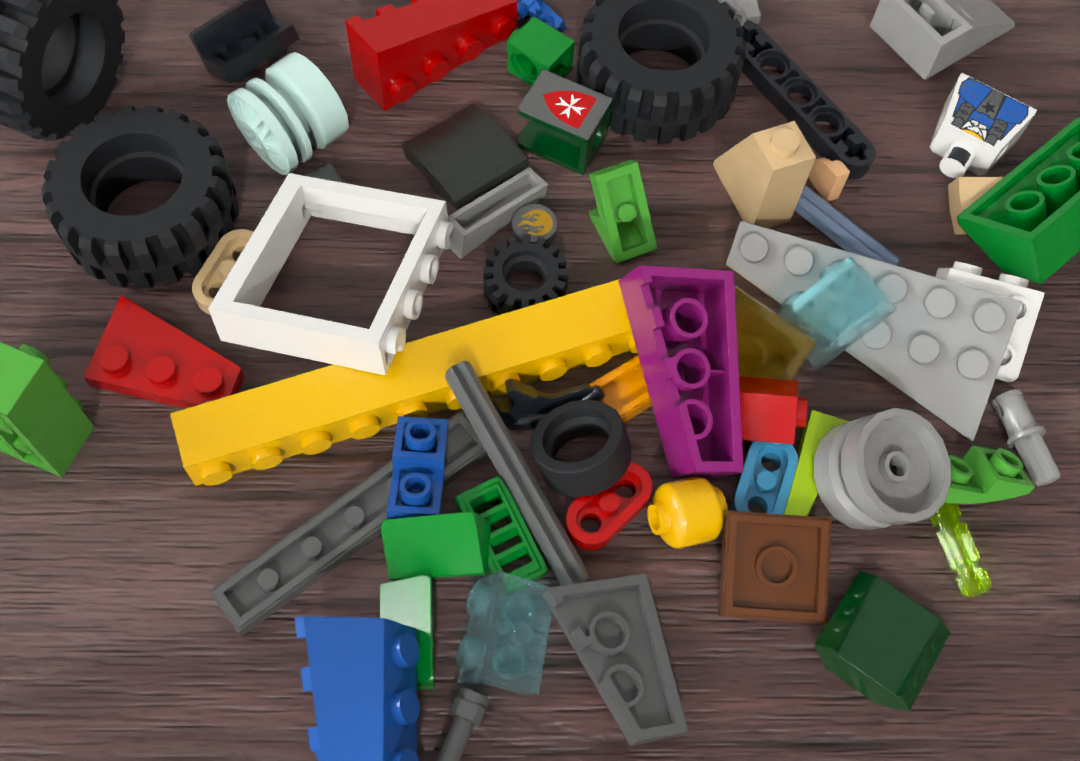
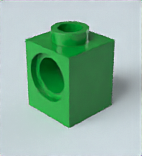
(538, 49)

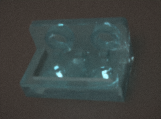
(837, 309)

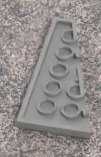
(935, 346)

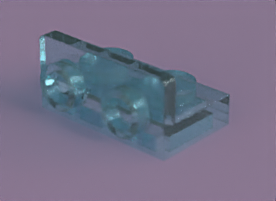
(505, 634)

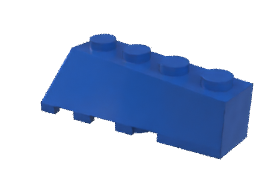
(361, 688)

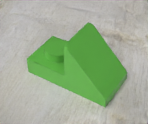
(622, 211)

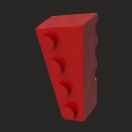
(422, 43)

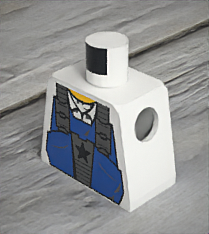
(977, 127)

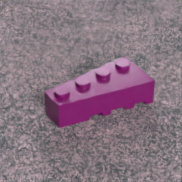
(690, 364)

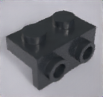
(242, 40)

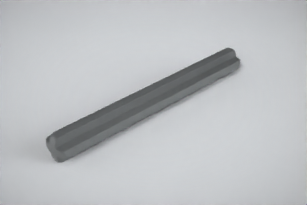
(516, 474)

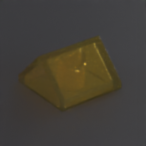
(768, 342)

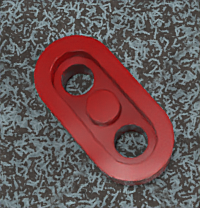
(608, 510)

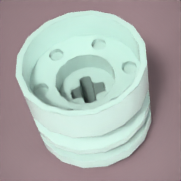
(288, 113)

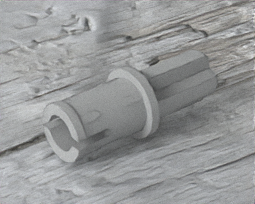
(1026, 436)

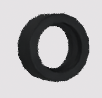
(593, 473)

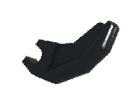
(527, 406)

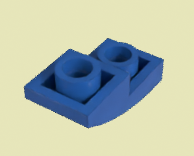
(418, 467)

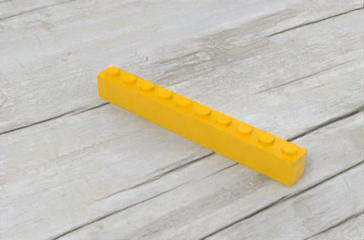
(344, 403)

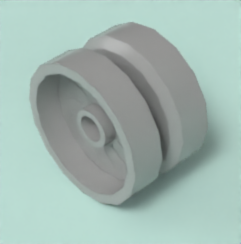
(882, 470)

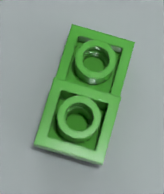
(987, 477)

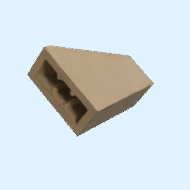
(767, 174)

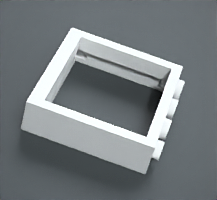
(238, 302)

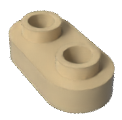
(218, 266)

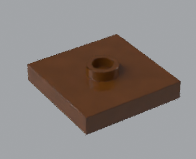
(775, 567)

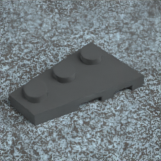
(624, 653)

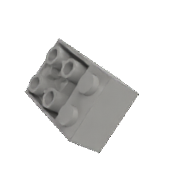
(938, 32)

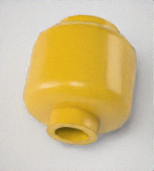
(687, 512)

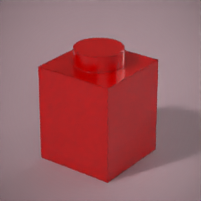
(771, 409)

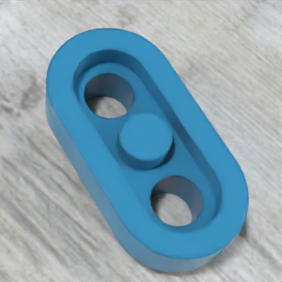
(763, 486)

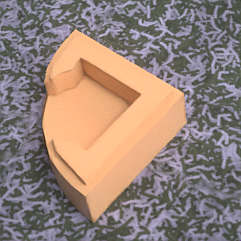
(828, 177)

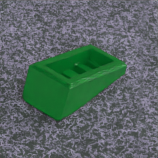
(496, 491)

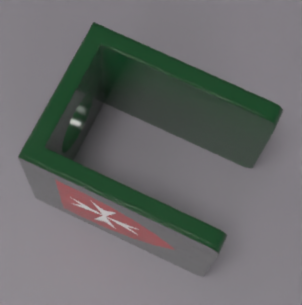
(565, 122)

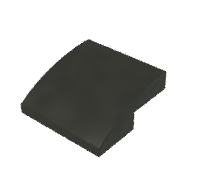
(465, 155)

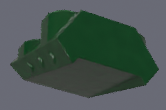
(881, 642)

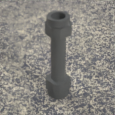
(467, 712)

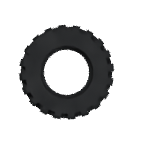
(57, 63)
(659, 101)
(126, 151)

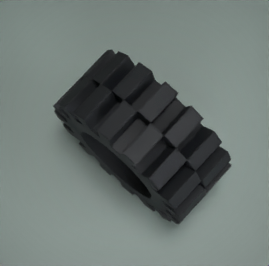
(523, 257)

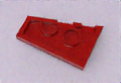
(158, 362)

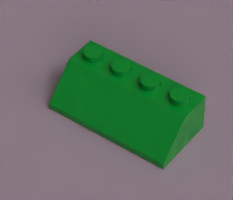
(1033, 213)

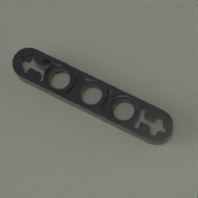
(818, 109)

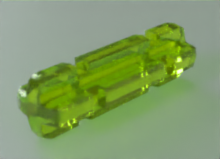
(960, 551)

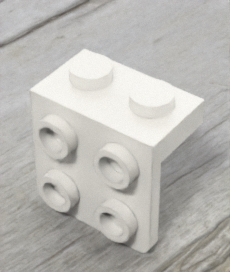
(1012, 288)

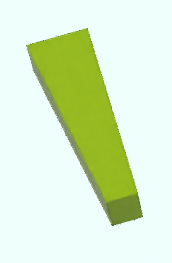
(803, 487)

